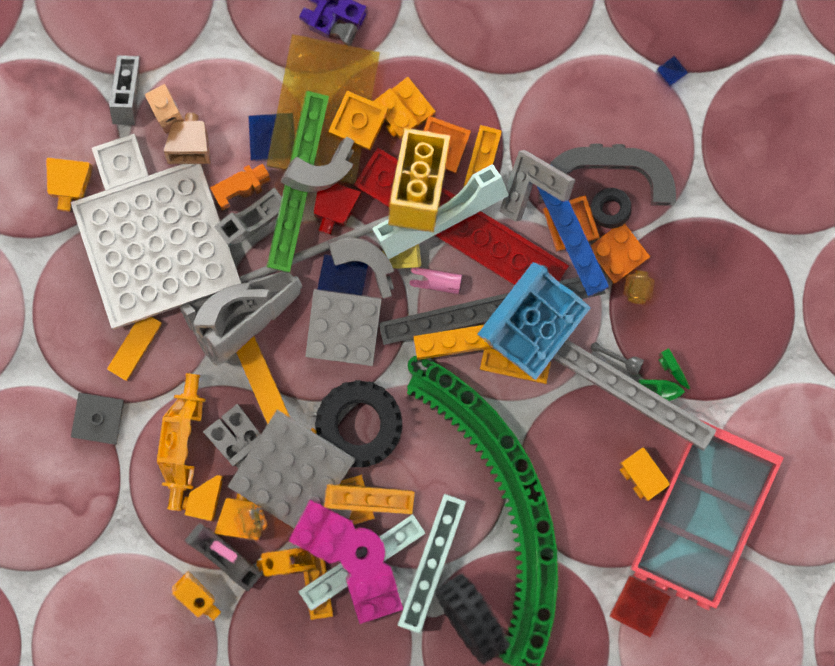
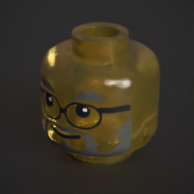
(250, 521)

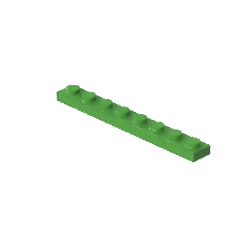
(293, 200)

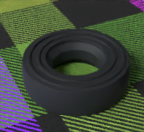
(616, 220)

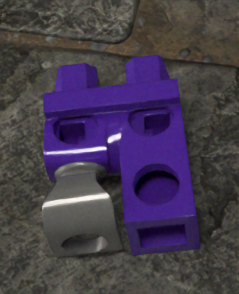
(328, 12)

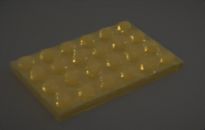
(329, 71)

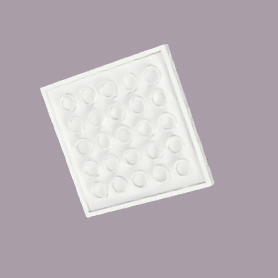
(155, 244)

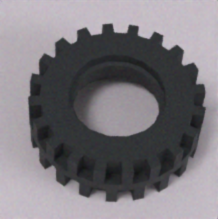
(374, 396)
(472, 618)

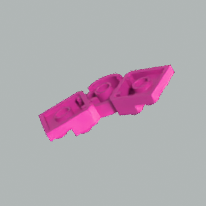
(334, 540)

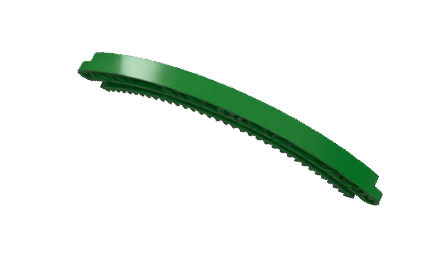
(486, 429)

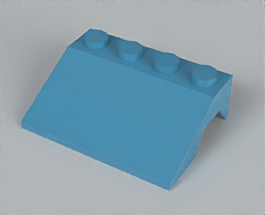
(534, 320)

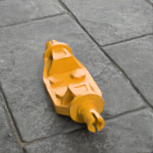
(174, 438)

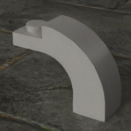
(313, 178)
(249, 221)
(358, 249)
(227, 304)

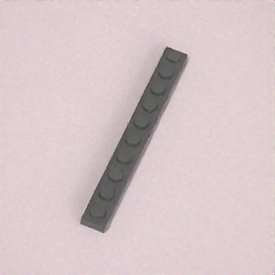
(456, 316)

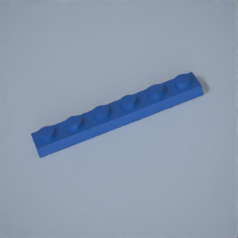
(575, 243)

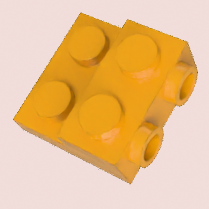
(405, 106)

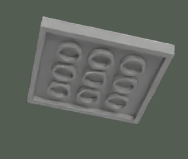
(289, 469)

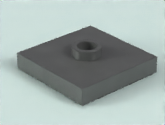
(97, 418)

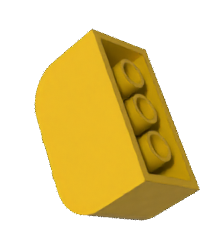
(418, 180)

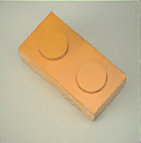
(644, 474)

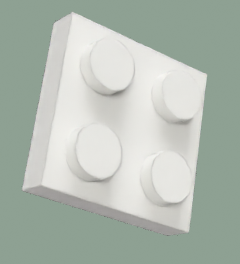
(120, 161)

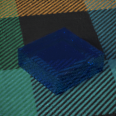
(671, 71)

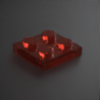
(639, 606)

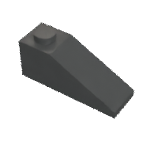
(125, 90)

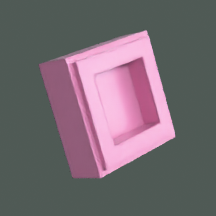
(224, 551)

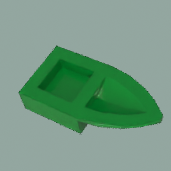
(669, 363)
(663, 388)

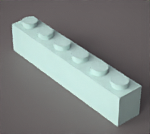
(431, 563)

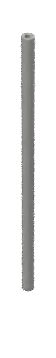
(310, 252)

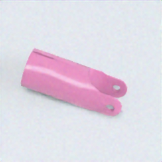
(437, 280)

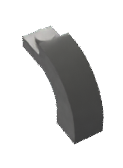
(240, 571)

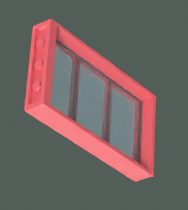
(706, 517)

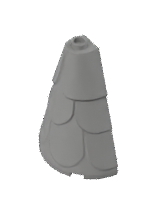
(241, 328)

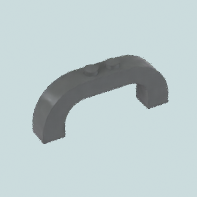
(619, 157)

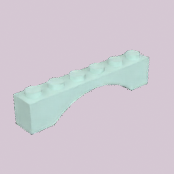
(479, 193)

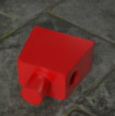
(335, 206)

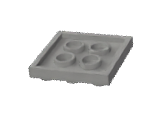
(343, 327)

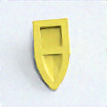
(407, 259)

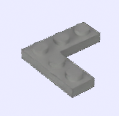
(529, 171)

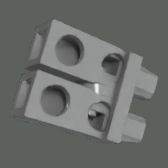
(236, 446)

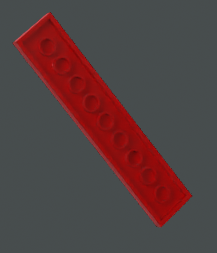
(475, 237)

